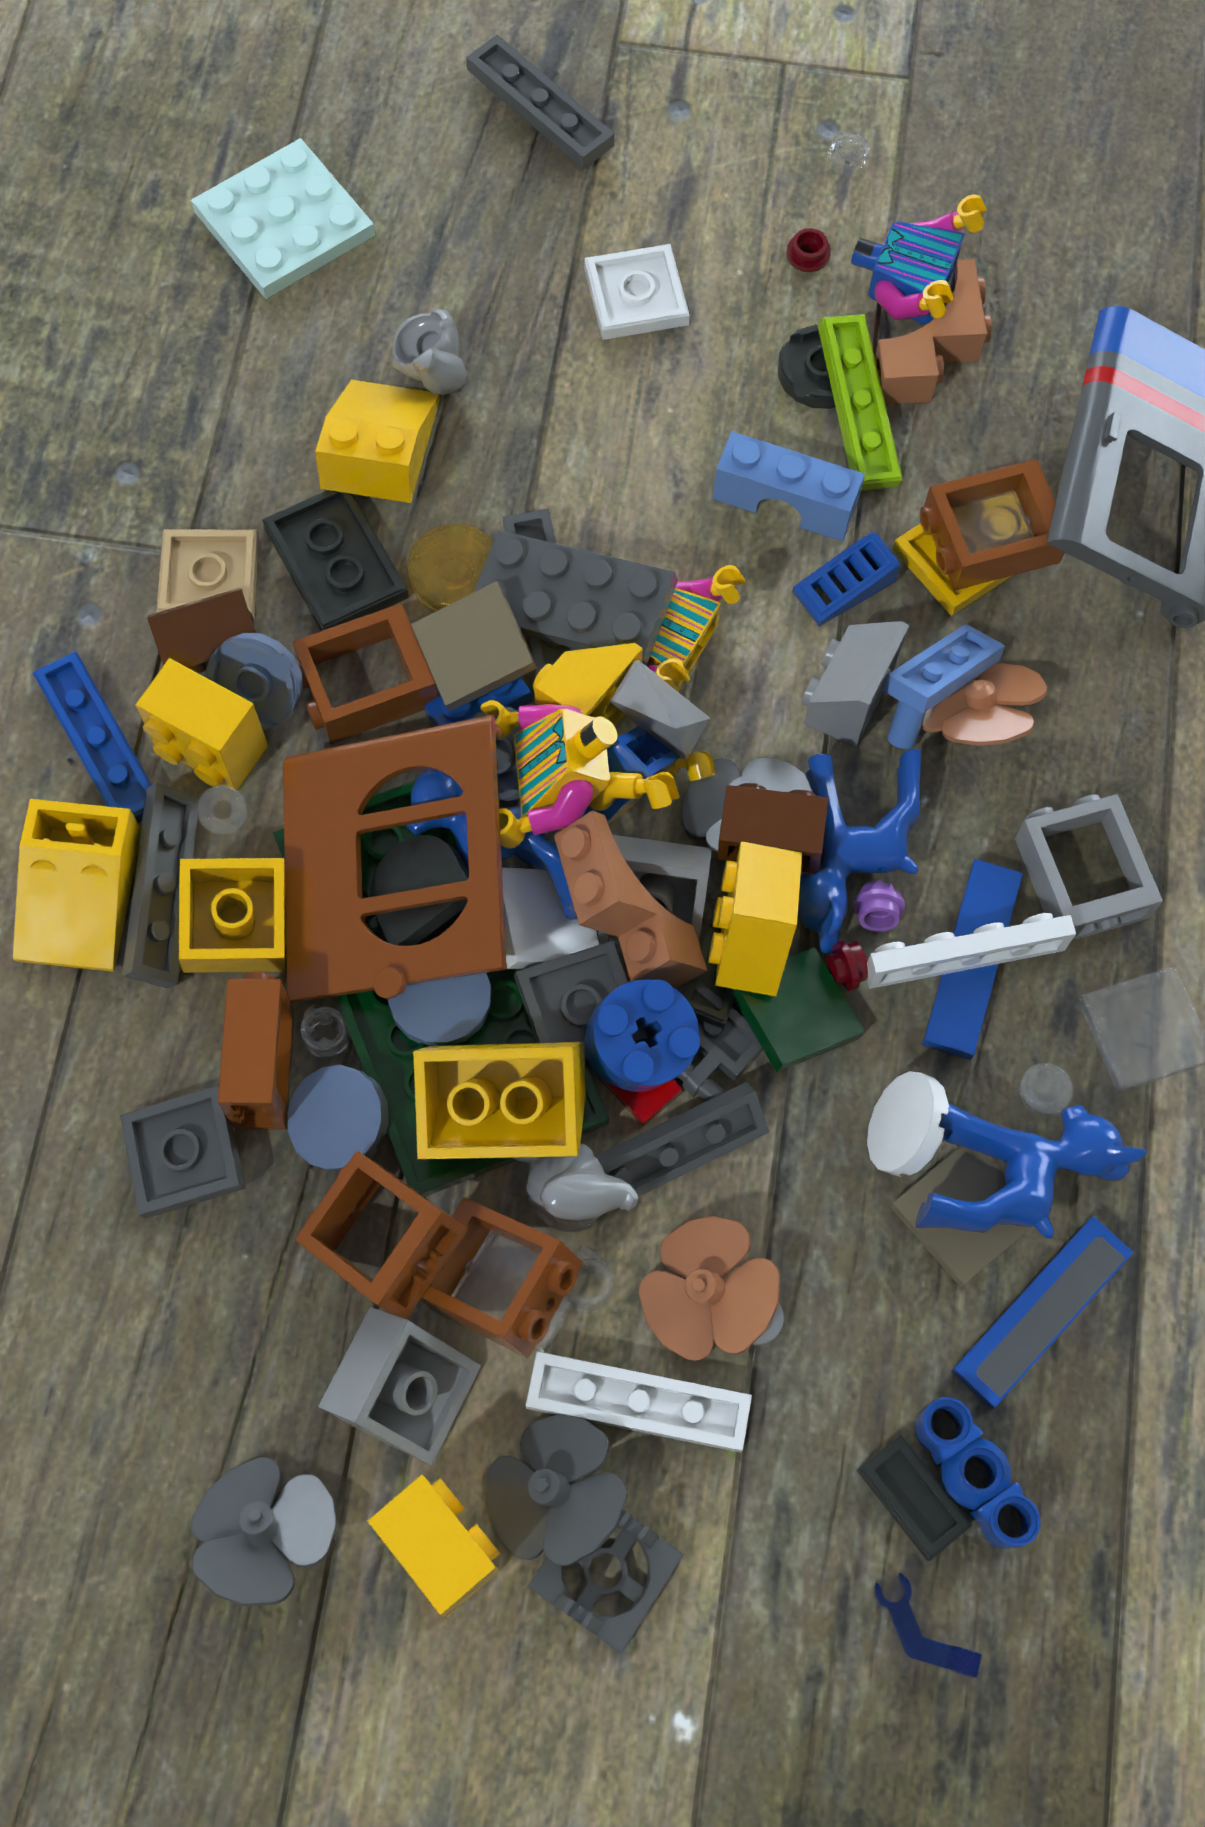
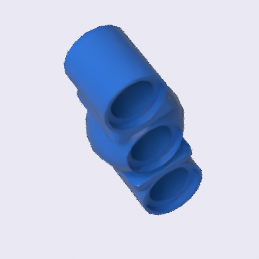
(998, 1491)

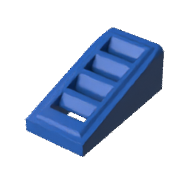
(872, 562)

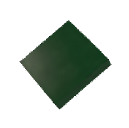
(804, 1016)

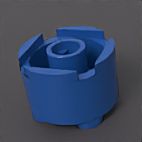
(635, 1007)

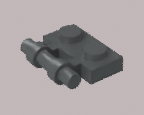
(724, 1049)

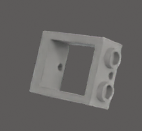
(1103, 913)

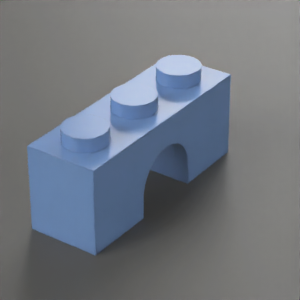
(816, 488)

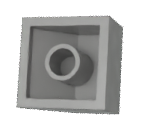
(853, 679)
(671, 874)
(400, 1385)

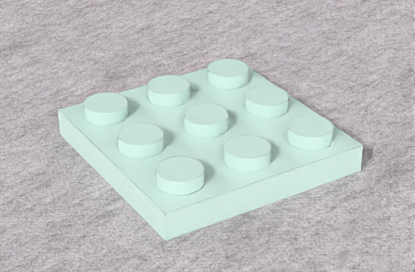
(283, 218)

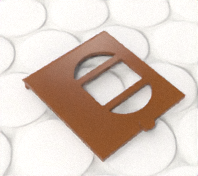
(324, 800)

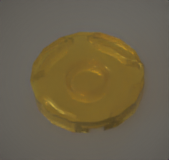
(447, 564)

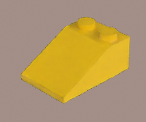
(376, 440)

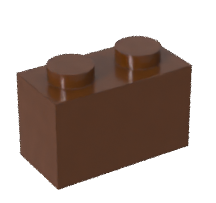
(199, 627)
(775, 820)

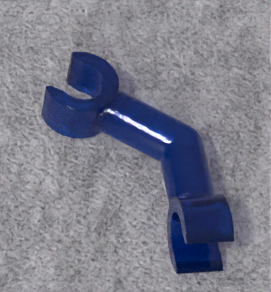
(921, 1648)

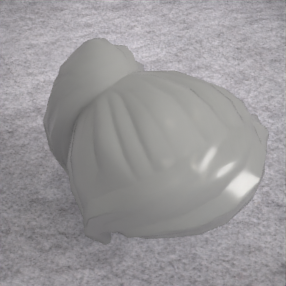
(428, 352)
(575, 1191)

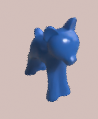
(855, 848)
(533, 849)
(1086, 1147)

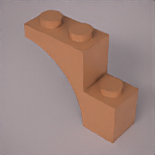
(915, 362)
(616, 903)

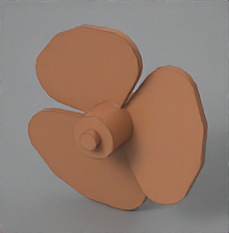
(976, 710)
(706, 1306)

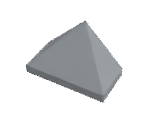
(660, 709)

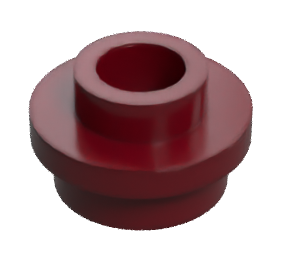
(808, 250)
(848, 964)

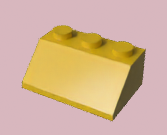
(499, 1100)

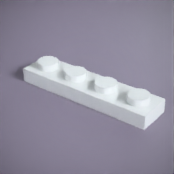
(986, 947)
(639, 1402)

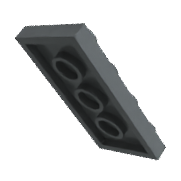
(578, 594)

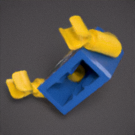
(644, 766)

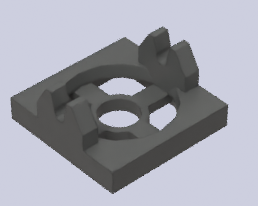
(618, 1628)

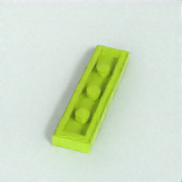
(859, 400)

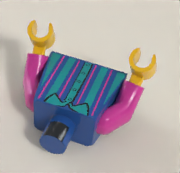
(918, 262)

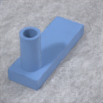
(934, 677)

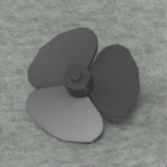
(705, 797)
(547, 1506)
(243, 1532)

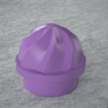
(879, 906)

